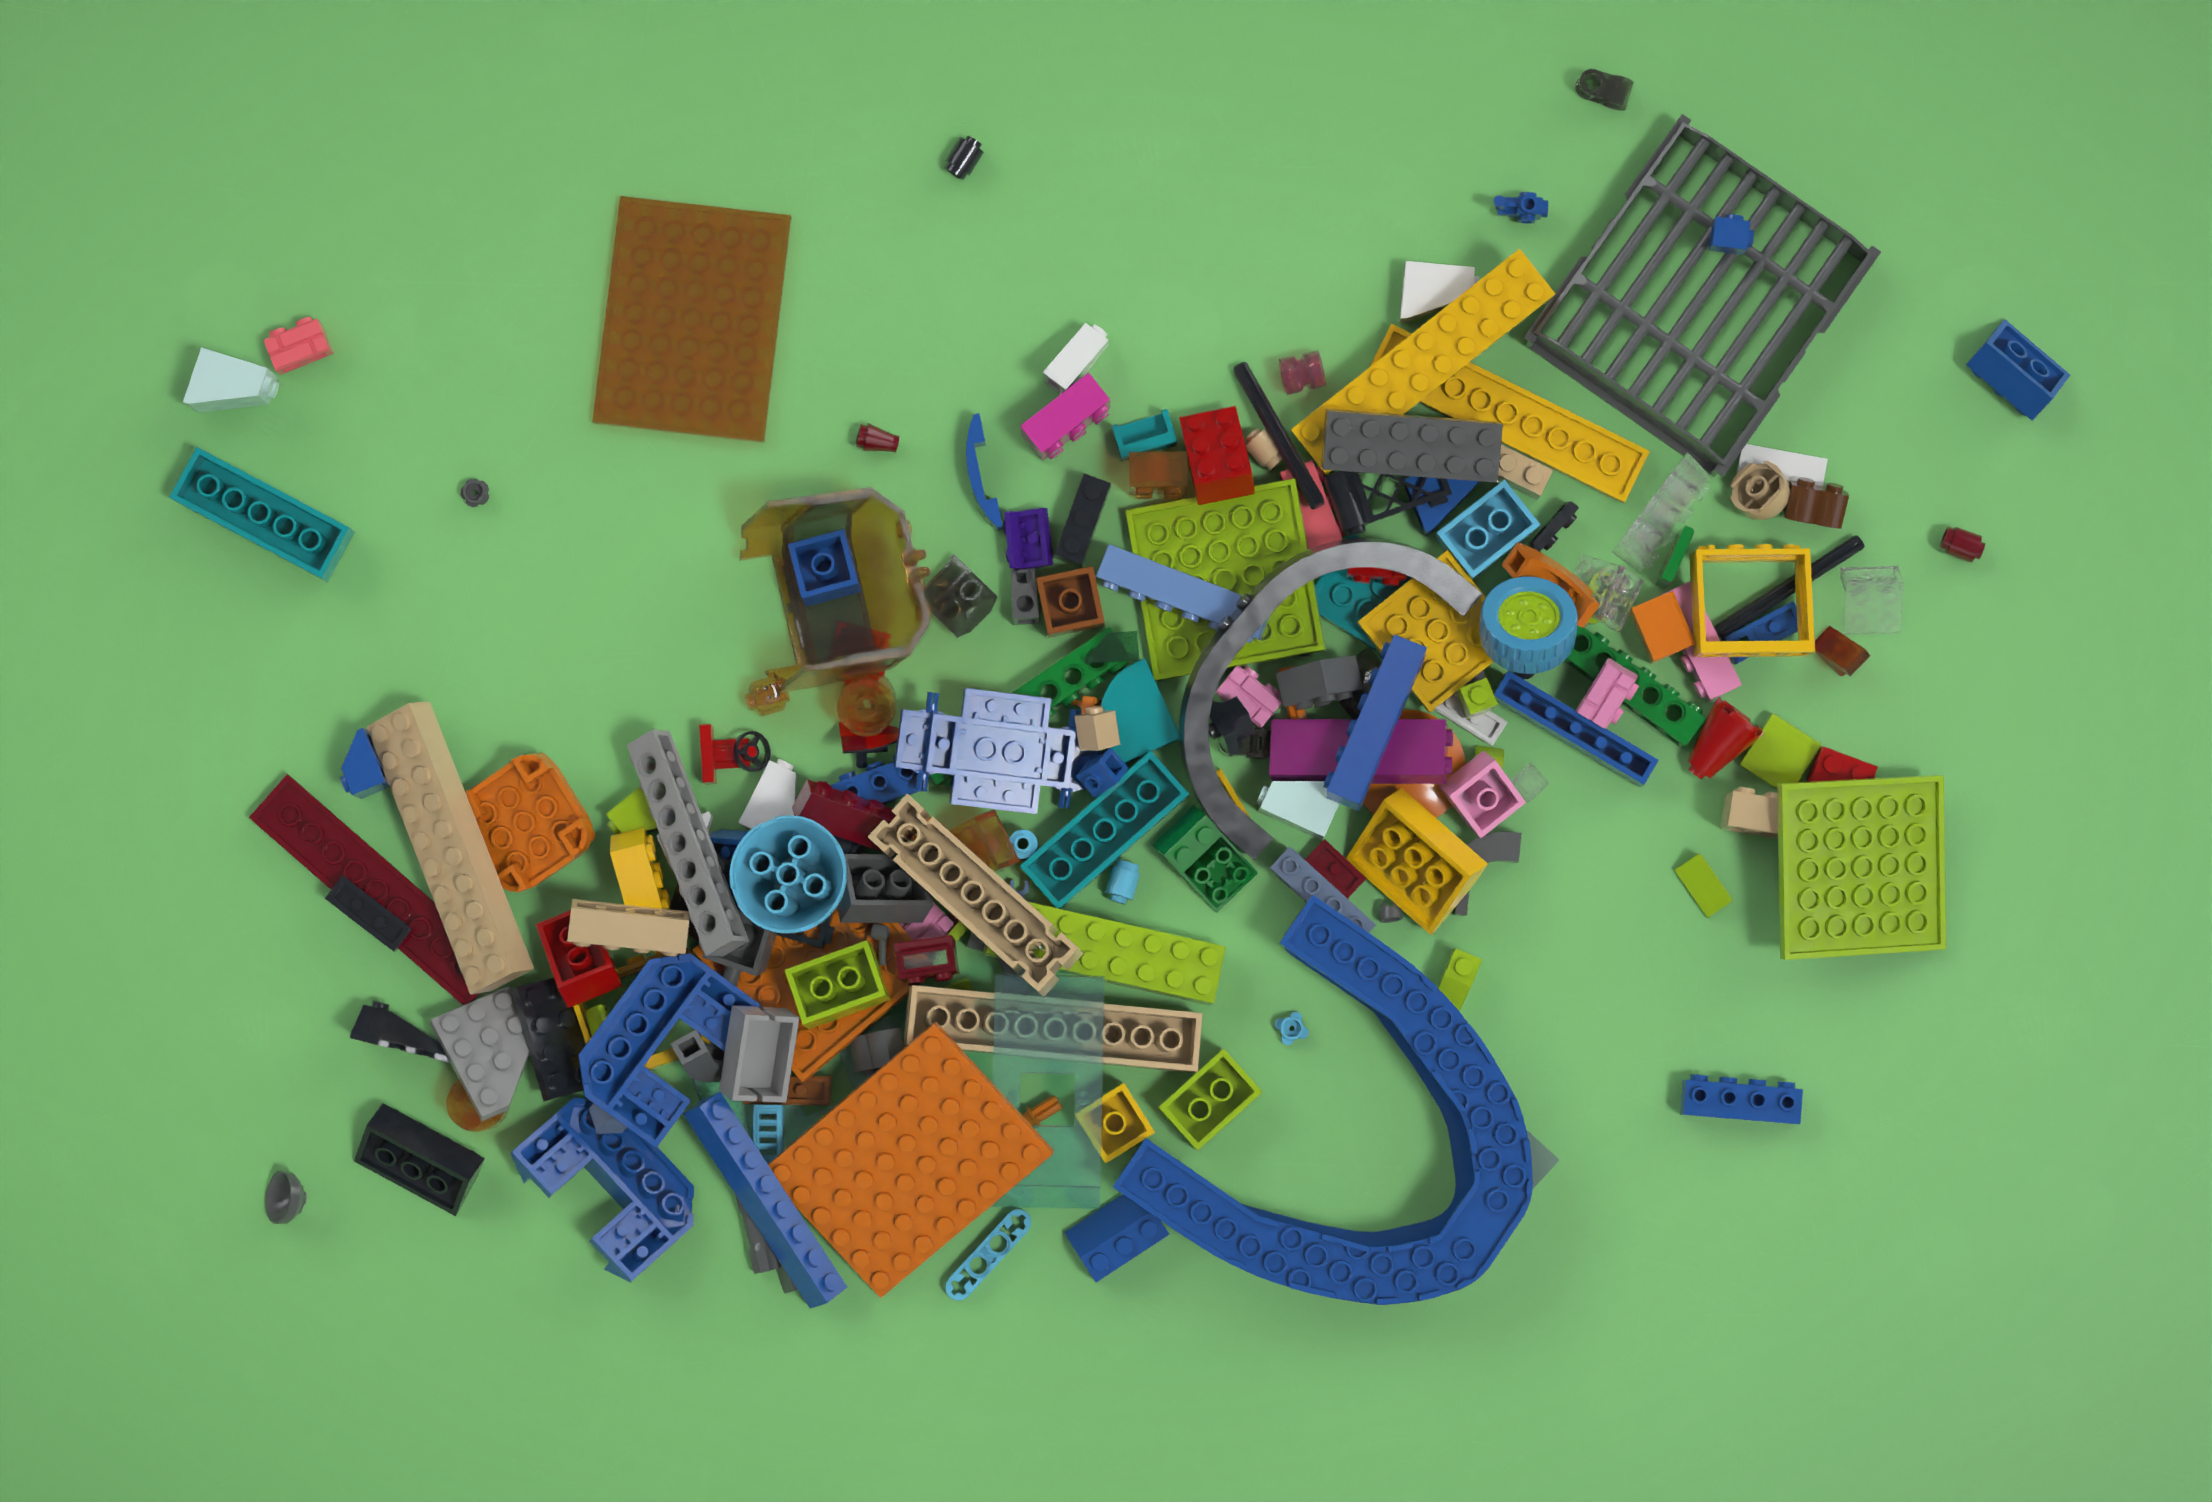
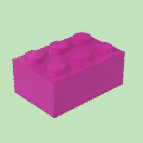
(1066, 418)

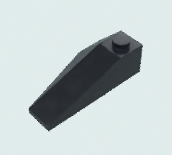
(392, 1030)

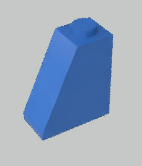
(1432, 517)

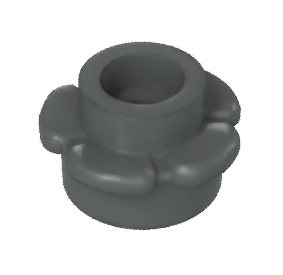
(467, 492)

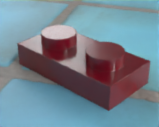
(1335, 868)

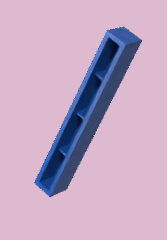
(765, 1200)

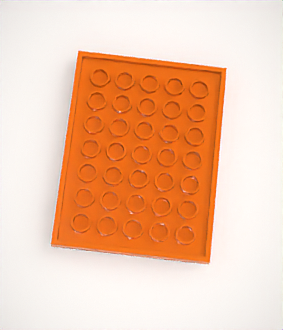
(909, 1159)

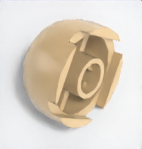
(1760, 491)

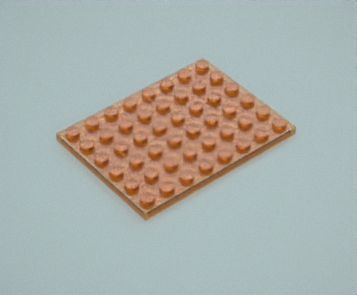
(692, 319)

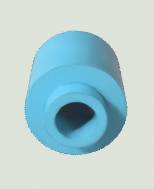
(1032, 847)
(1123, 882)

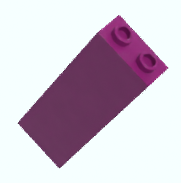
(1309, 747)

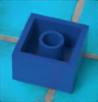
(824, 568)

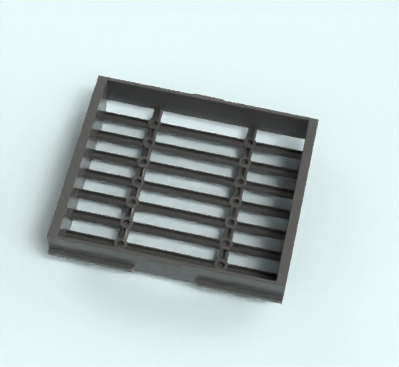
(1627, 400)

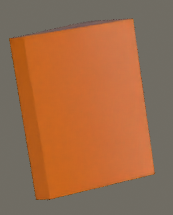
(1661, 627)

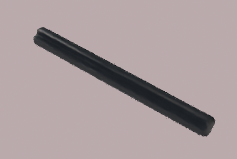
(1279, 435)
(1787, 587)

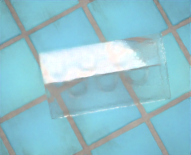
(1662, 513)

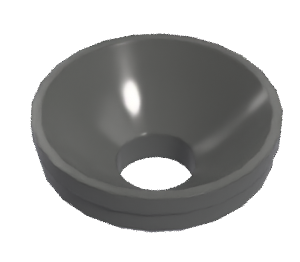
(284, 1197)

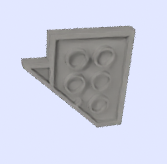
(485, 1049)

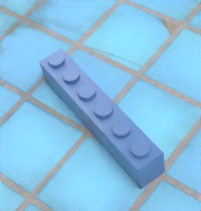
(1168, 588)

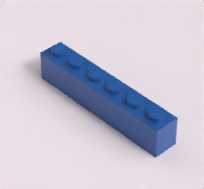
(1375, 723)
(1574, 729)

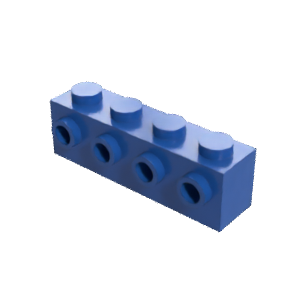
(879, 783)
(1741, 1101)

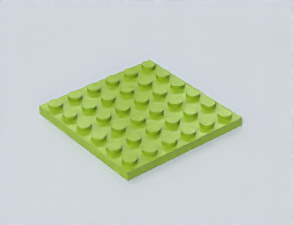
(1235, 548)
(1861, 866)

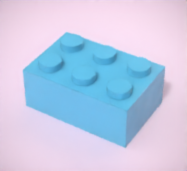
(1487, 530)

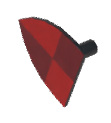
(866, 744)

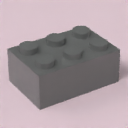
(881, 892)

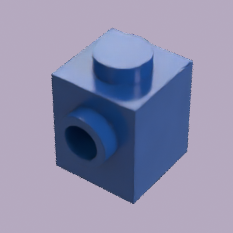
(1731, 235)
(1102, 772)

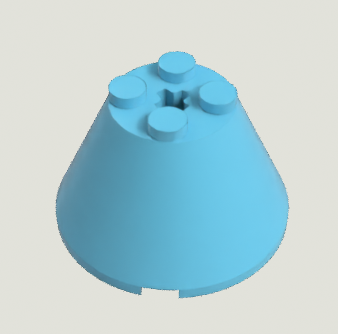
(769, 861)

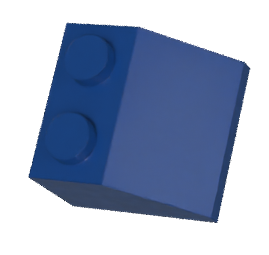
(362, 768)

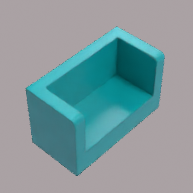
(1145, 435)

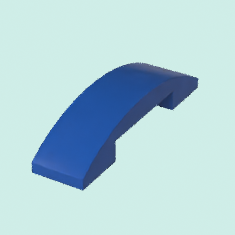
(976, 439)

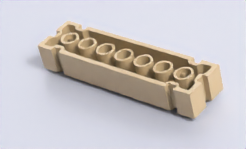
(975, 895)

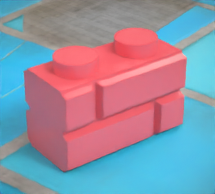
(297, 345)

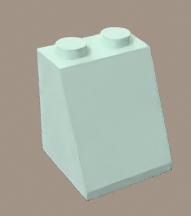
(228, 383)
(1299, 805)

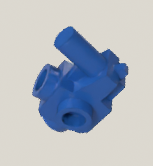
(1525, 207)

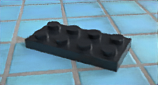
(551, 1038)

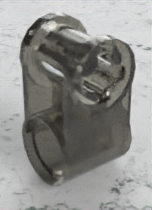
(1608, 89)
(1250, 745)

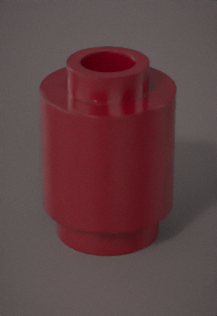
(1962, 544)

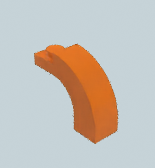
(1528, 562)

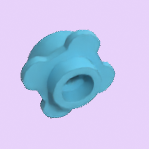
(1287, 1035)

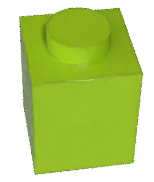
(1476, 698)

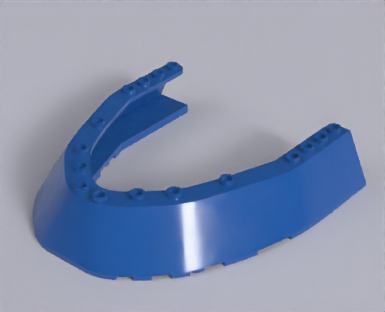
(1483, 1128)

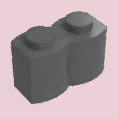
(875, 1049)

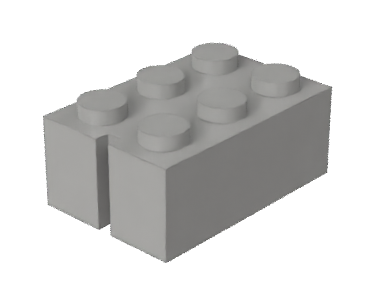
(759, 1054)

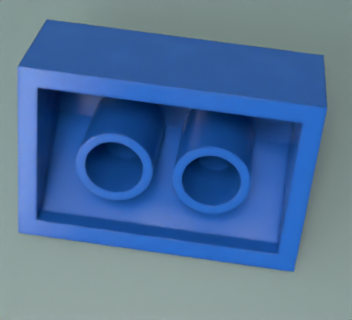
(2018, 370)
(1114, 1236)

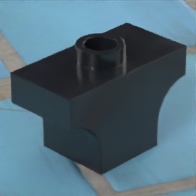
(1230, 724)

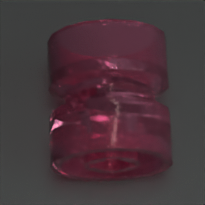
(1302, 372)

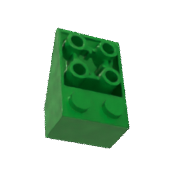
(1205, 858)

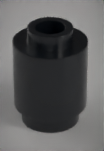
(964, 157)

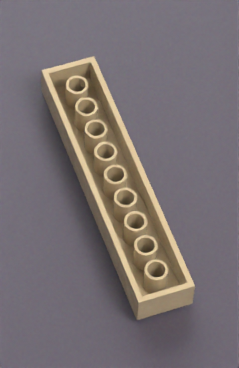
(450, 847)
(1130, 1034)

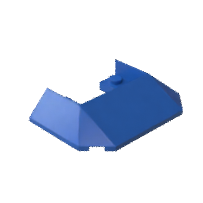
(635, 1028)
(631, 1170)

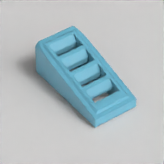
(779, 1110)

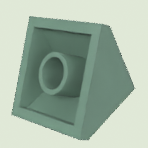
(1542, 1159)

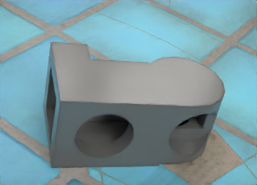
(1024, 597)

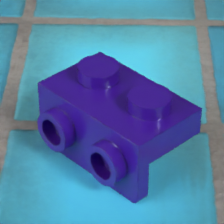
(1028, 538)

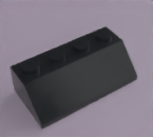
(418, 1159)

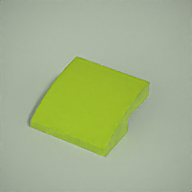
(1780, 753)

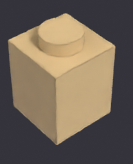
(1097, 729)

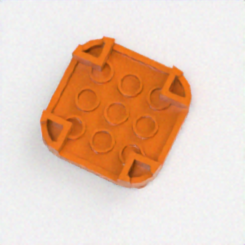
(530, 821)

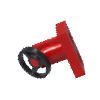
(729, 753)

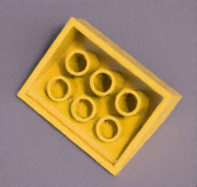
(1415, 860)

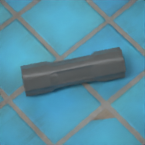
(760, 1252)

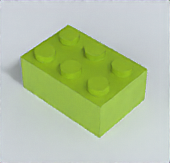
(837, 984)
(1210, 1099)

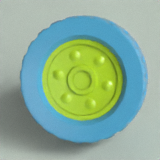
(1528, 625)

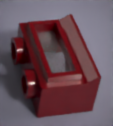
(926, 959)

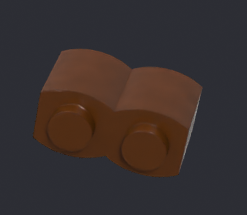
(1816, 503)

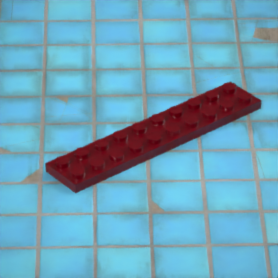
(335, 850)

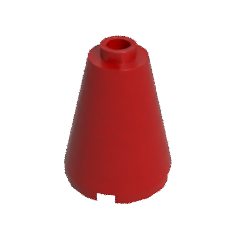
(1722, 739)

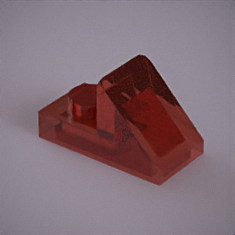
(1840, 652)

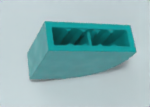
(1140, 713)

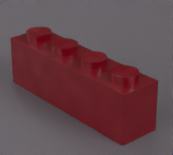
(842, 812)

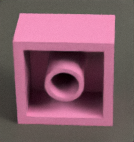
(1482, 794)

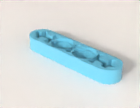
(990, 1256)

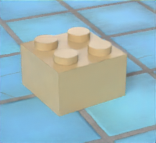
(1751, 813)

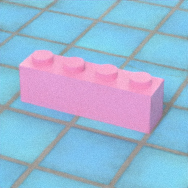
(1713, 674)

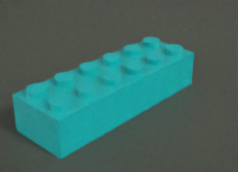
(262, 514)
(1104, 831)

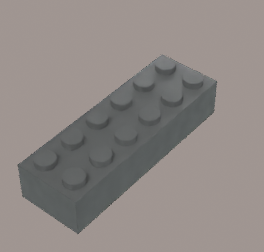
(1411, 445)

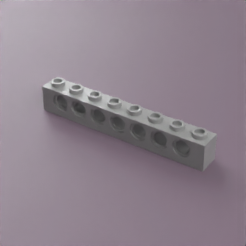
(672, 797)

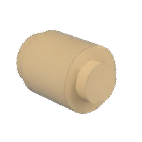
(1263, 449)

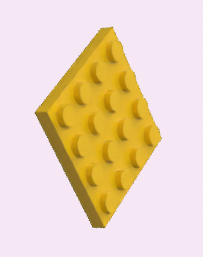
(1451, 639)

